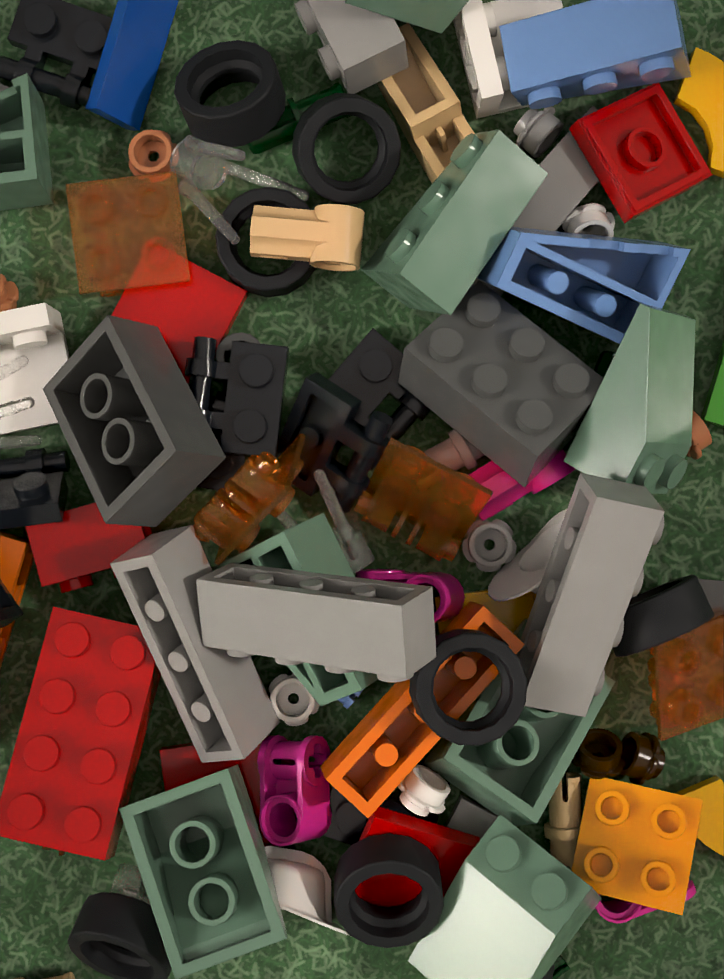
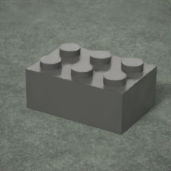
(500, 382)
(132, 423)

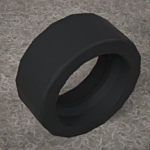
(219, 67)
(387, 153)
(256, 283)
(663, 615)
(508, 706)
(395, 924)
(119, 938)

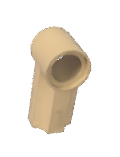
(324, 236)

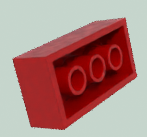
(80, 736)

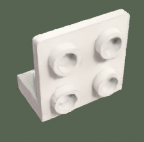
(483, 49)
(40, 336)

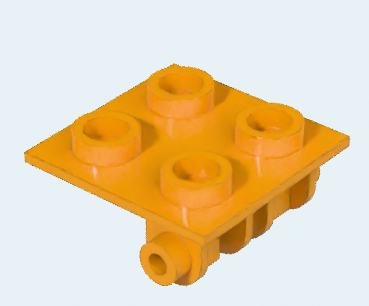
(637, 843)

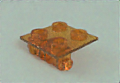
(127, 233)
(253, 492)
(426, 496)
(688, 680)

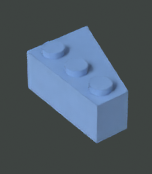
(594, 50)
(585, 276)

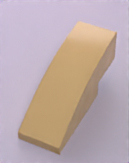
(425, 107)

